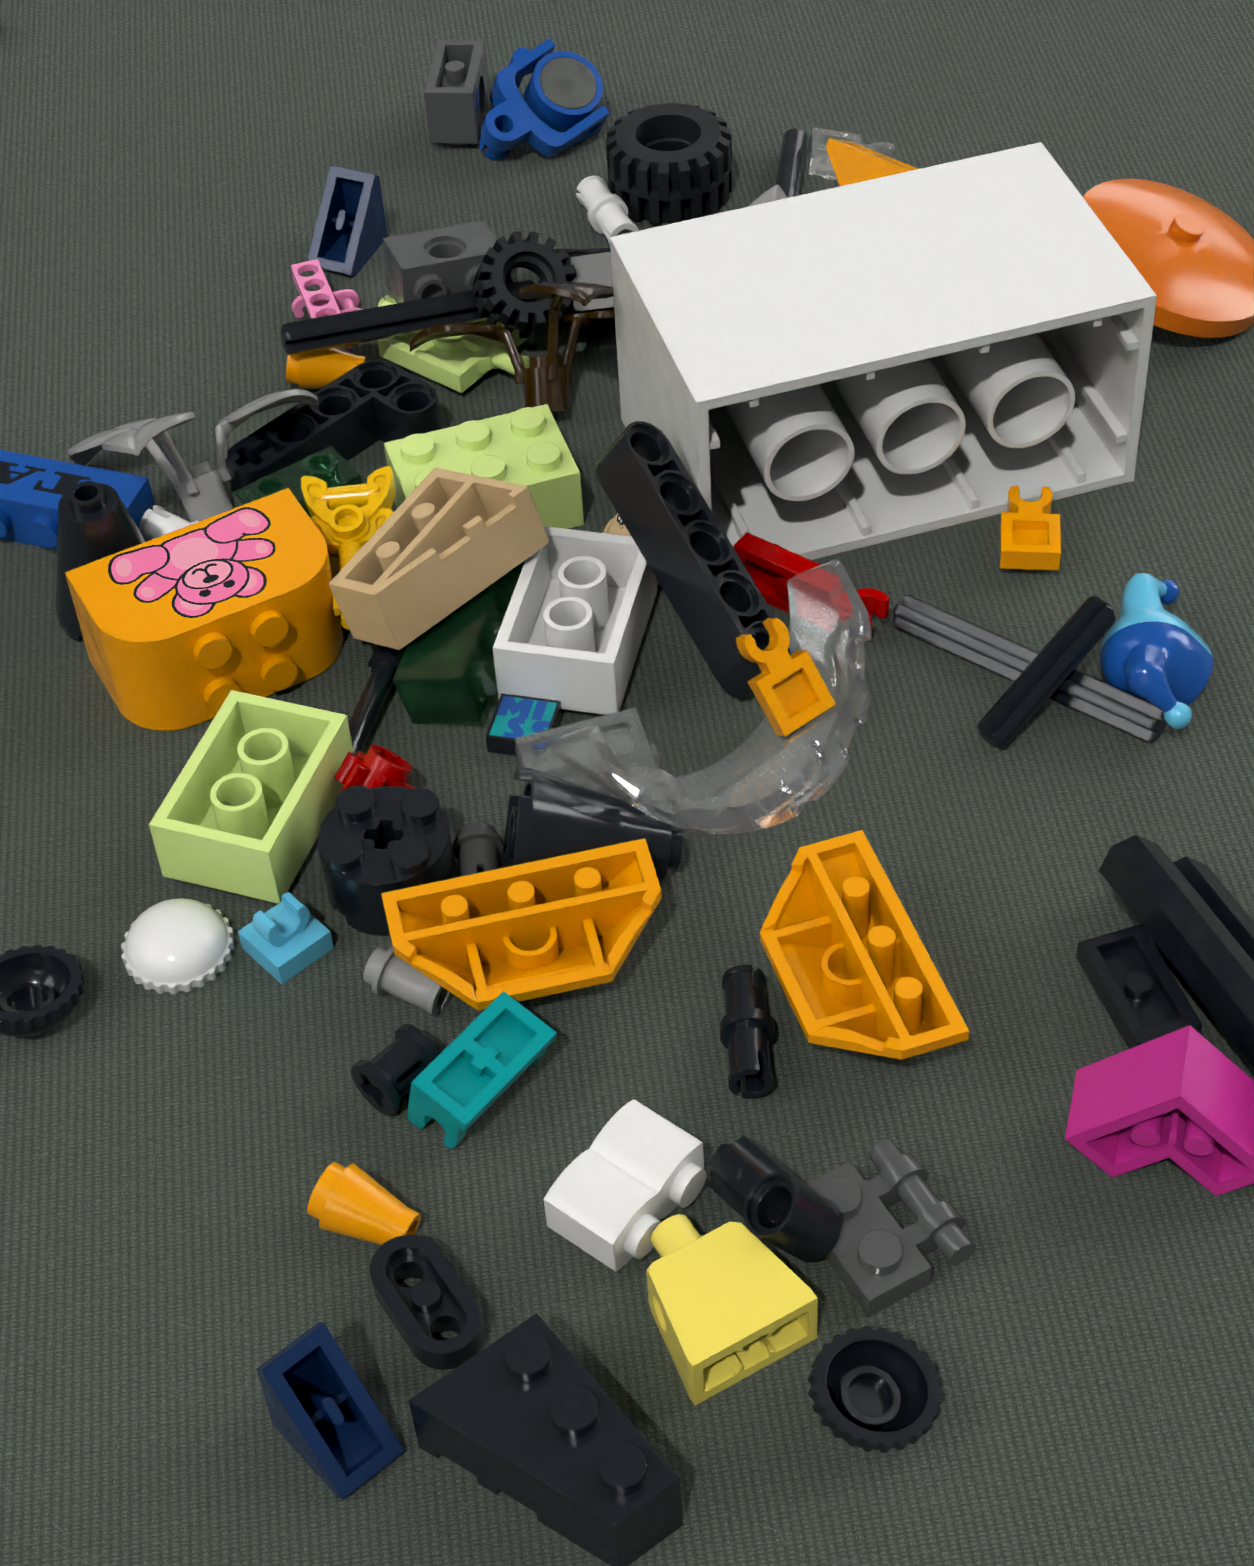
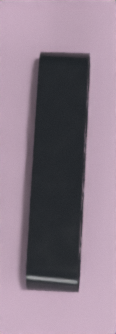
(686, 551)

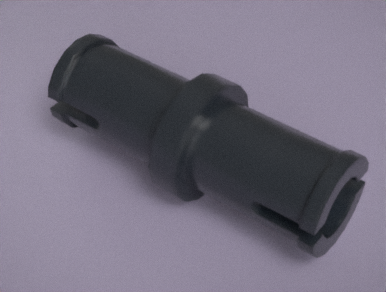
(747, 1032)

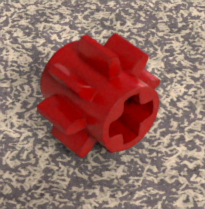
(374, 769)

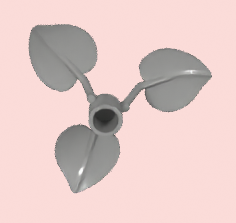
(196, 486)

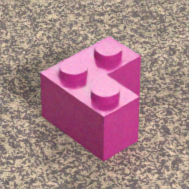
(1165, 1102)

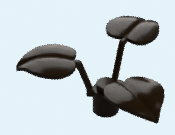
(547, 375)

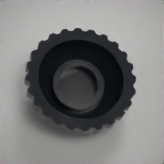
(37, 989)
(875, 1389)

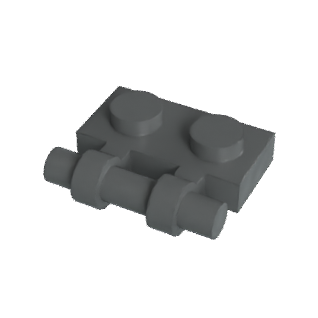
(873, 1251)

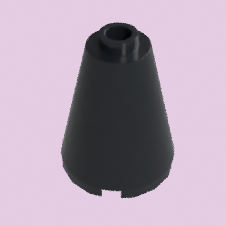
(89, 528)
(569, 818)

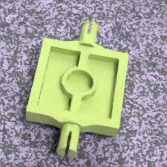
(452, 359)

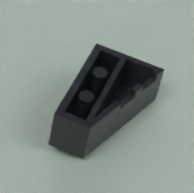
(554, 1442)

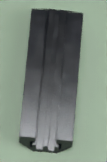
(1194, 927)

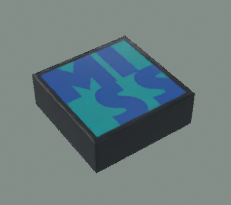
(520, 717)

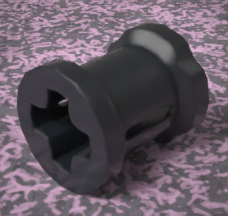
(390, 1072)

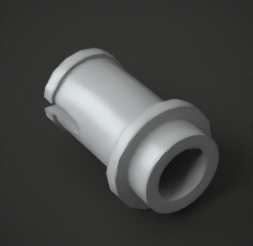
(394, 976)

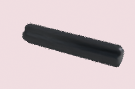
(1046, 672)

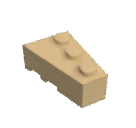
(436, 555)

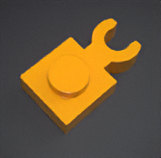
(1030, 533)
(789, 685)

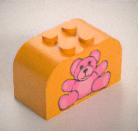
(210, 613)

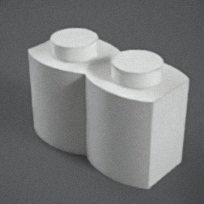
(625, 1185)

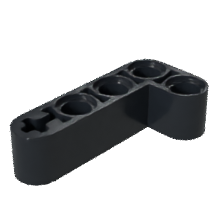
(353, 413)

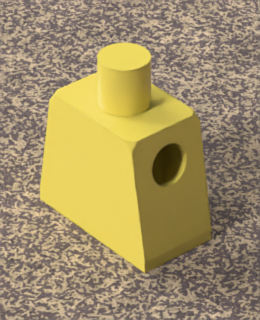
(724, 1304)

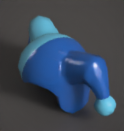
(1155, 651)

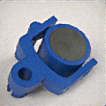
(555, 106)

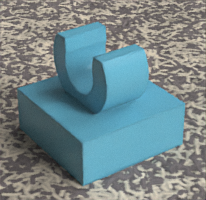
(285, 938)

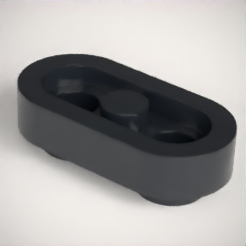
(430, 1306)

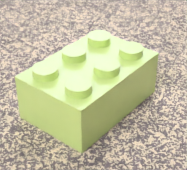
(508, 448)
(252, 796)

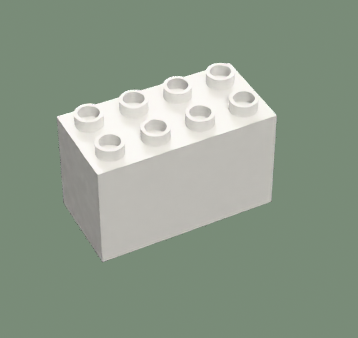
(888, 351)

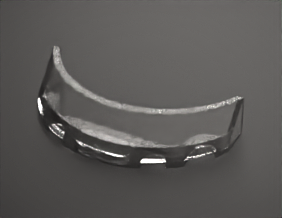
(766, 774)

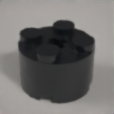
(382, 844)

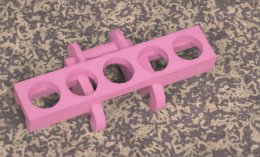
(322, 301)

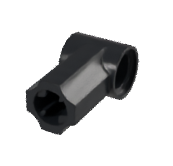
(774, 1200)

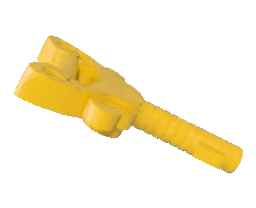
(349, 513)

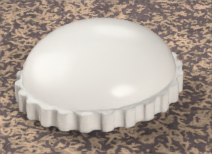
(177, 946)

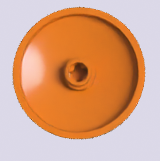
(1185, 252)

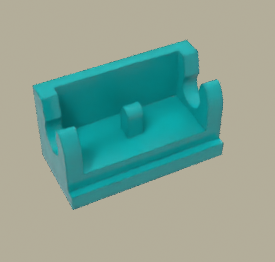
(478, 1067)

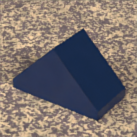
(348, 221)
(327, 1412)

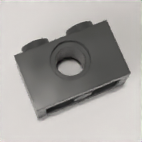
(457, 92)
(435, 260)

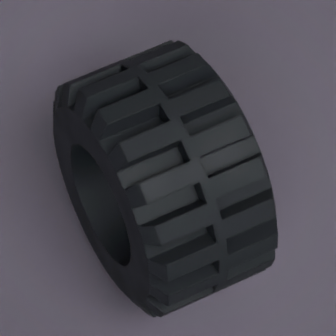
(670, 162)

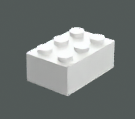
(576, 621)

